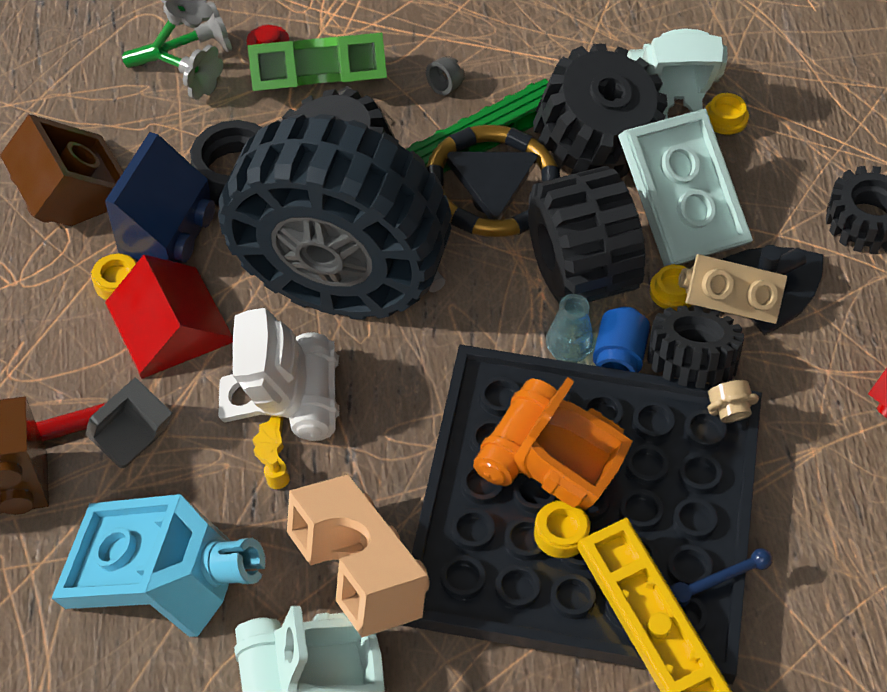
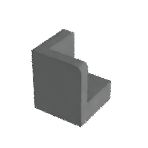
(128, 423)

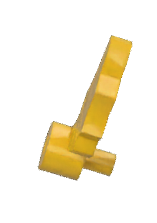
(267, 447)

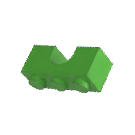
(317, 61)

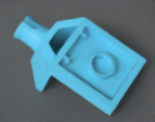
(158, 556)

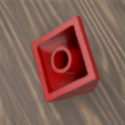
(166, 315)

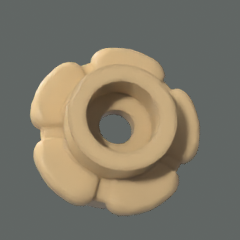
(731, 400)

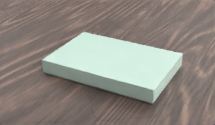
(685, 187)

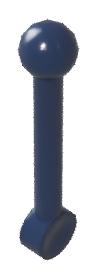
(760, 559)

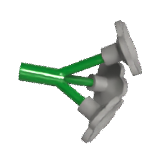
(203, 66)

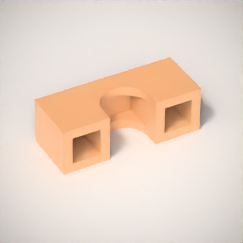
(377, 575)

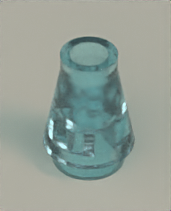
(571, 331)

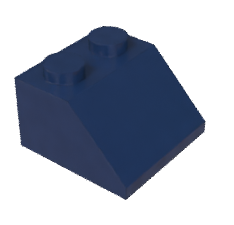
(159, 204)

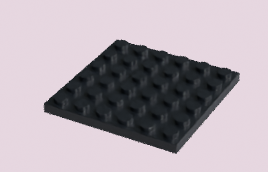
(679, 486)

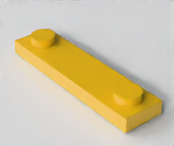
(650, 611)

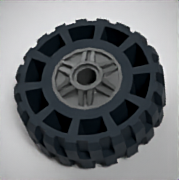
(335, 216)

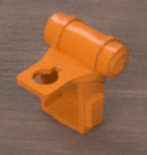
(554, 443)

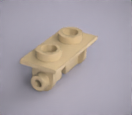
(733, 288)

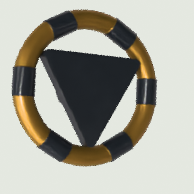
(491, 176)

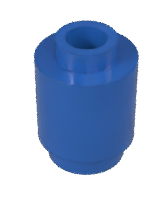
(622, 340)

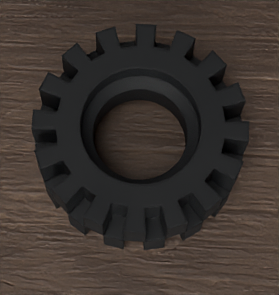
(851, 221)
(695, 346)

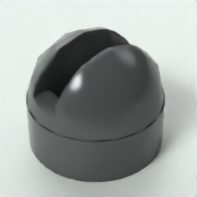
(438, 81)

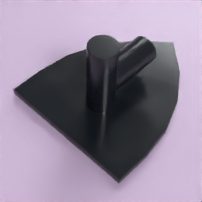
(802, 272)

